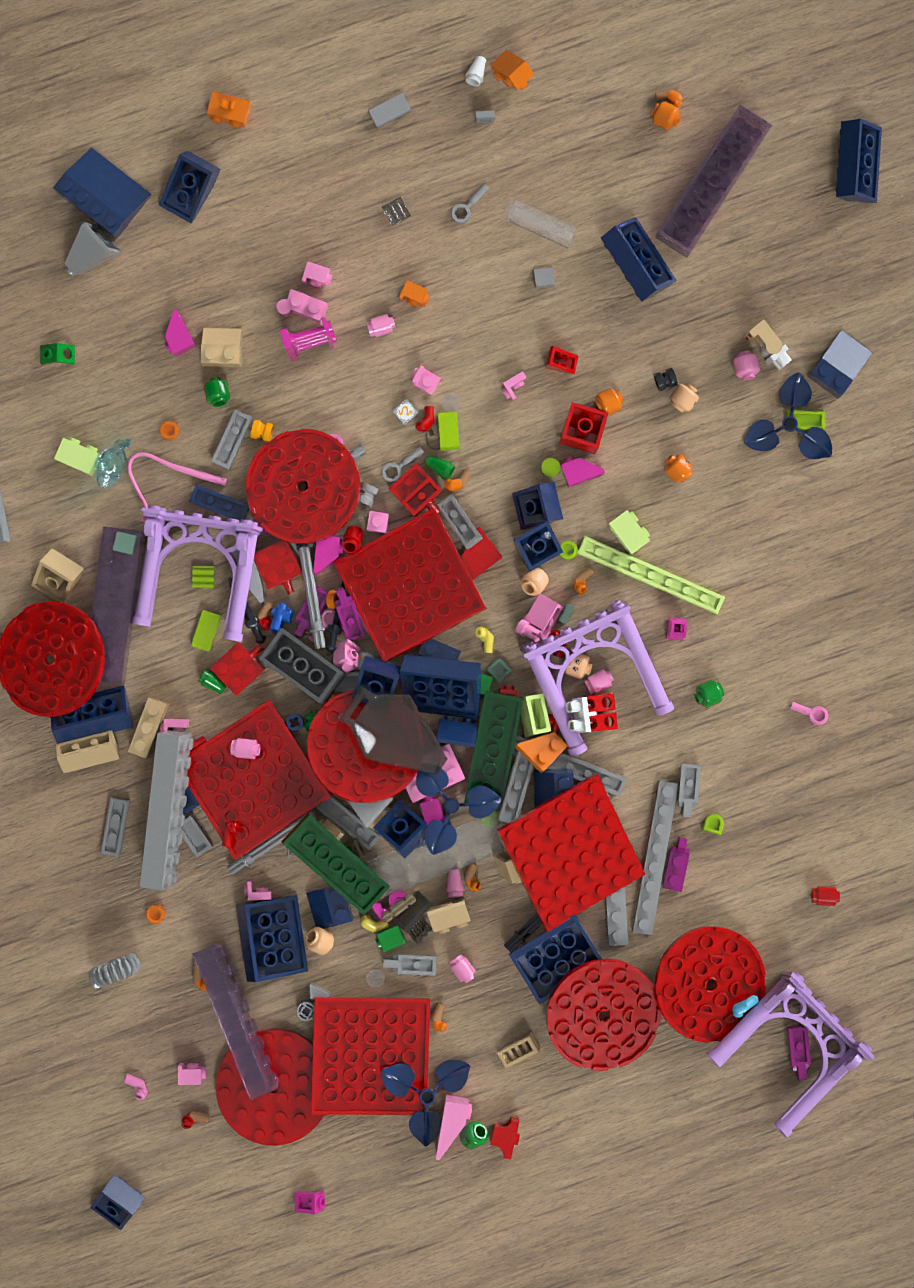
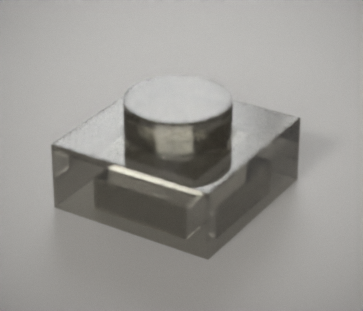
(354, 846)

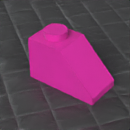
(178, 336)
(579, 471)
(326, 553)

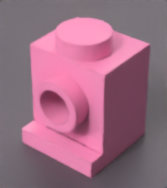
(317, 275)
(346, 656)
(191, 1074)

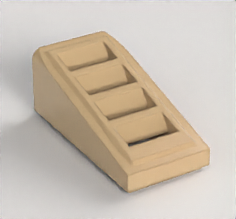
(535, 1047)

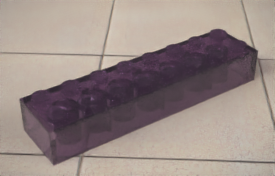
(713, 181)
(116, 601)
(235, 1020)

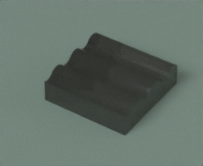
(396, 211)
(420, 930)

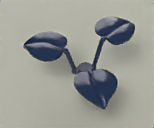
(815, 443)
(481, 804)
(398, 1080)

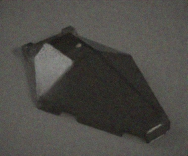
(394, 732)

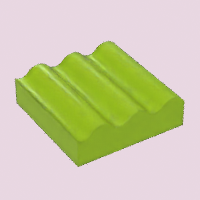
(203, 576)

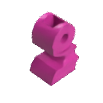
(676, 628)
(393, 898)

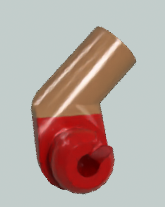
(263, 615)
(192, 1117)

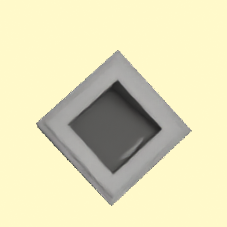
(544, 278)
(317, 991)

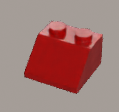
(583, 428)

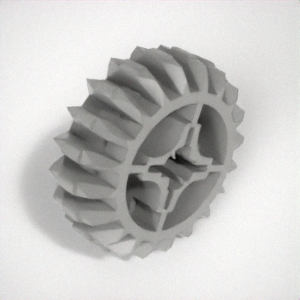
(114, 970)

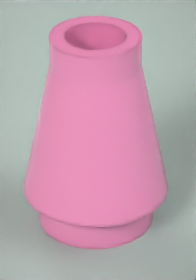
(454, 884)

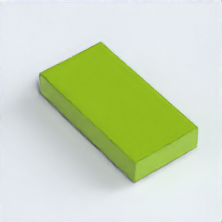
(809, 419)
(448, 431)
(206, 630)

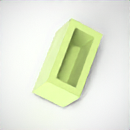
(77, 456)
(629, 532)
(534, 716)

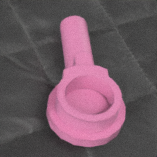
(326, 618)
(817, 715)

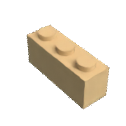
(148, 728)
(87, 751)

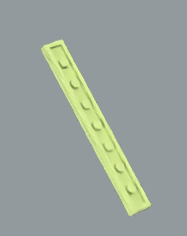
(651, 575)

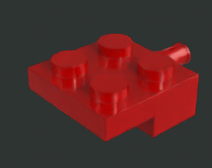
(416, 490)
(278, 565)
(238, 667)

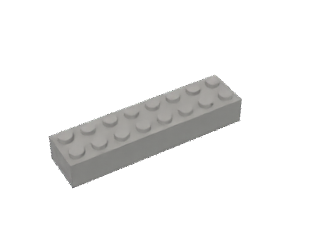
(166, 810)

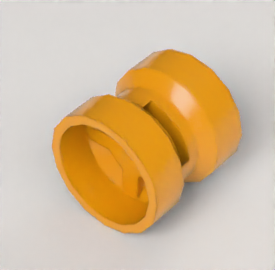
(262, 430)

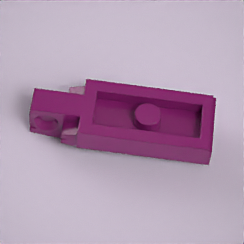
(303, 616)
(348, 616)
(676, 866)
(799, 1050)

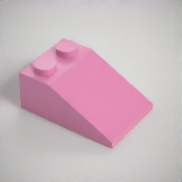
(453, 1120)

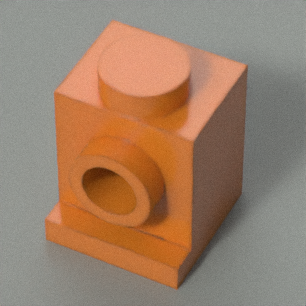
(414, 294)

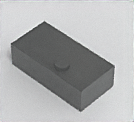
(302, 666)

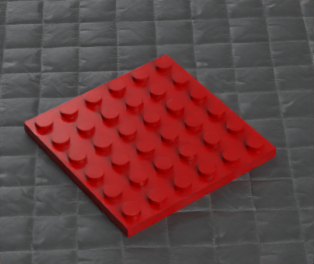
(410, 585)
(257, 792)
(571, 852)
(354, 1044)

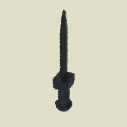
(251, 621)
(334, 629)

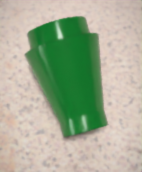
(440, 467)
(211, 681)

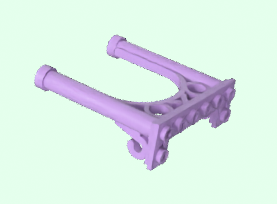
(245, 543)
(637, 652)
(826, 1079)

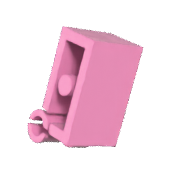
(303, 306)
(540, 618)

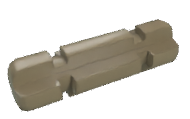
(398, 907)

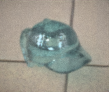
(111, 464)

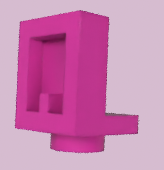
(309, 1202)

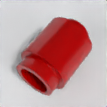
(352, 539)
(825, 896)

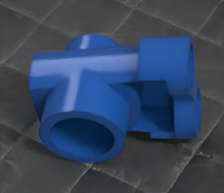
(280, 615)

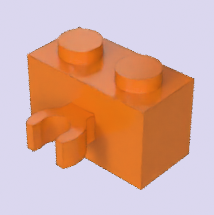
(512, 70)
(228, 110)

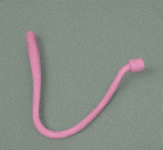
(198, 474)

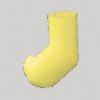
(487, 637)
(371, 925)

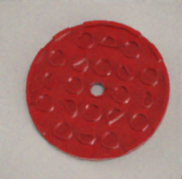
(306, 514)
(77, 652)
(340, 763)
(684, 973)
(596, 988)
(276, 1116)

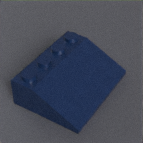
(102, 192)
(442, 685)
(271, 938)
(552, 956)

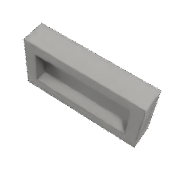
(389, 110)
(195, 837)

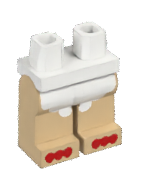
(769, 345)

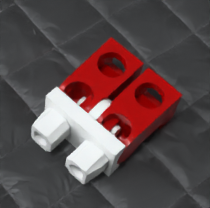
(586, 715)

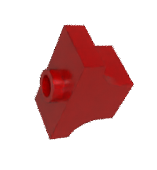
(506, 1136)

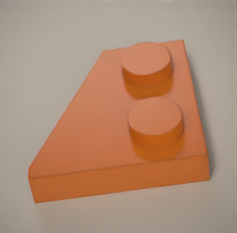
(542, 750)

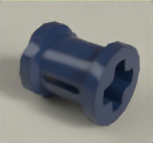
(300, 720)

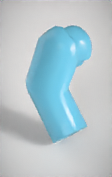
(744, 1005)

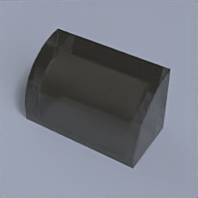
(414, 912)

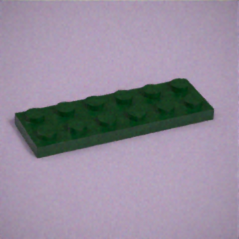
(495, 743)
(335, 863)

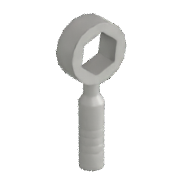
(475, 197)
(406, 461)

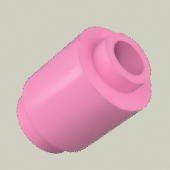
(380, 325)
(599, 681)
(245, 748)
(462, 968)

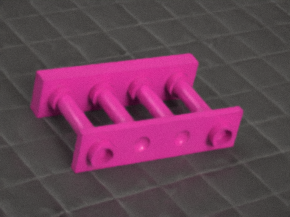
(307, 339)

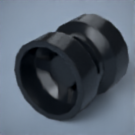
(665, 379)

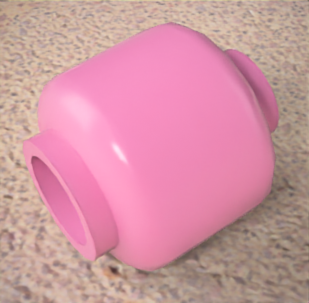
(746, 365)

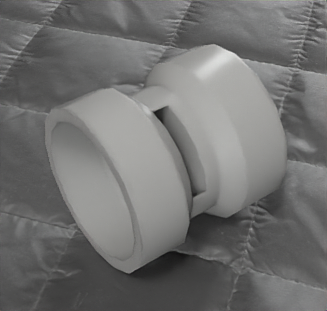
(366, 494)
(306, 1010)

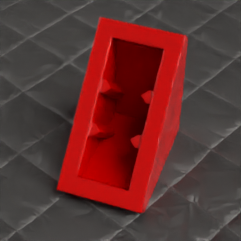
(561, 360)

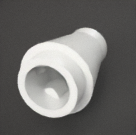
(476, 71)

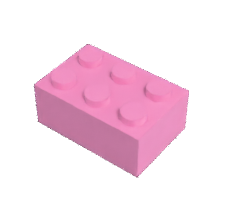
(451, 768)

